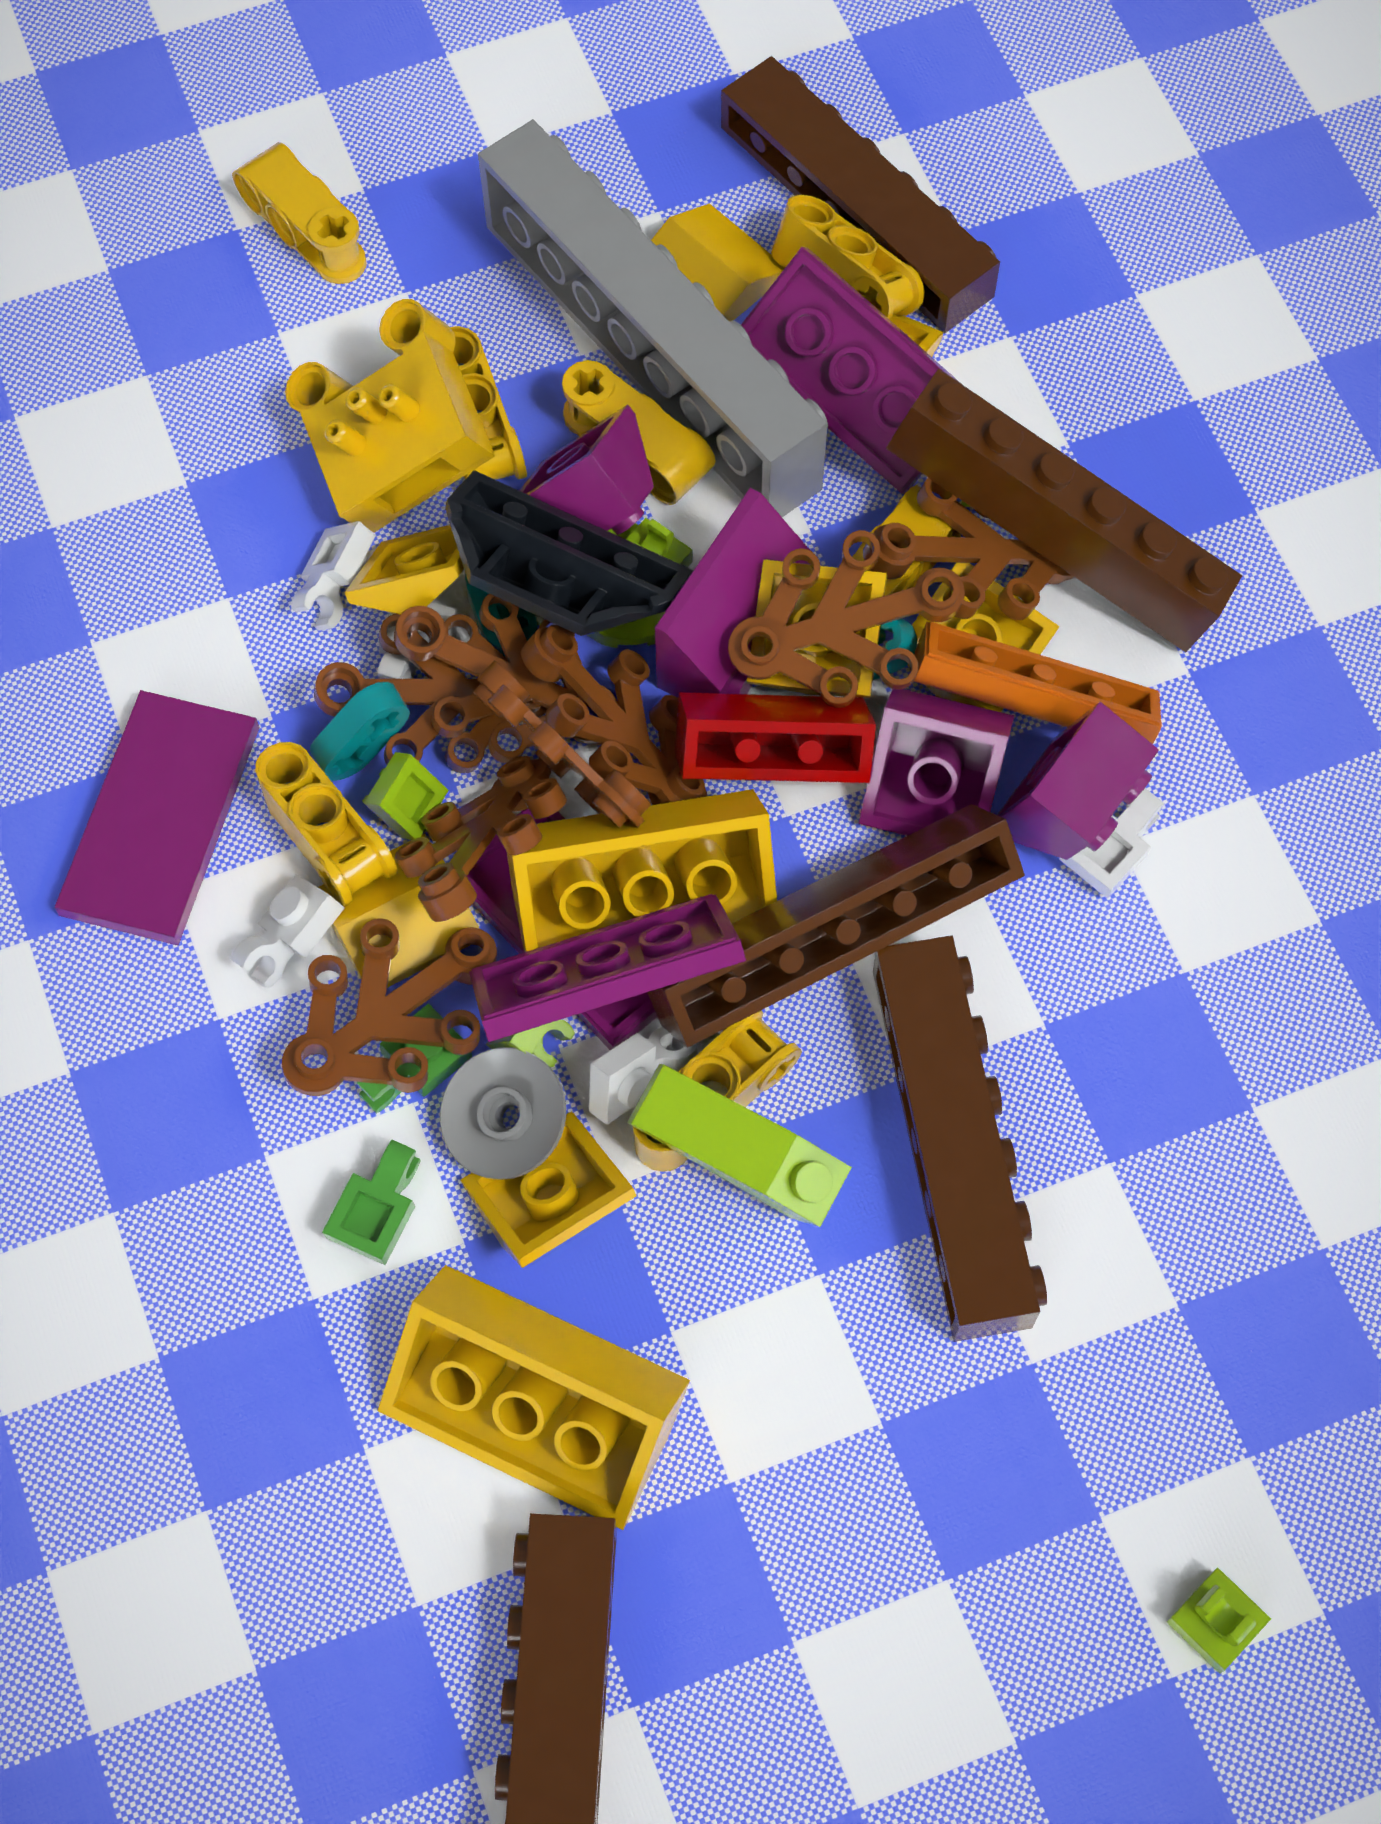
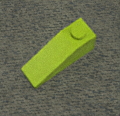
(740, 1146)

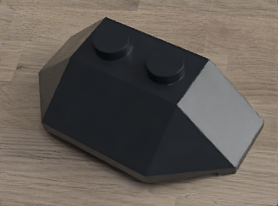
(556, 560)

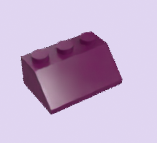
(718, 597)

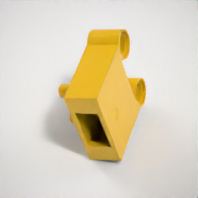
(398, 429)

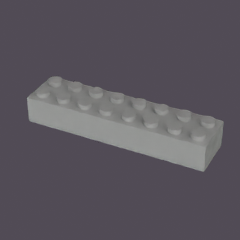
(652, 318)

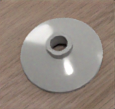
(476, 1106)

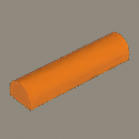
(1029, 681)

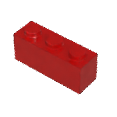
(773, 738)

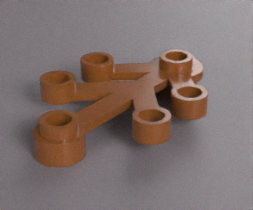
(979, 545)
(836, 625)
(475, 662)
(442, 682)
(619, 726)
(612, 796)
(471, 828)
(383, 1016)

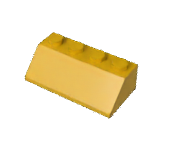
(600, 874)
(532, 1395)

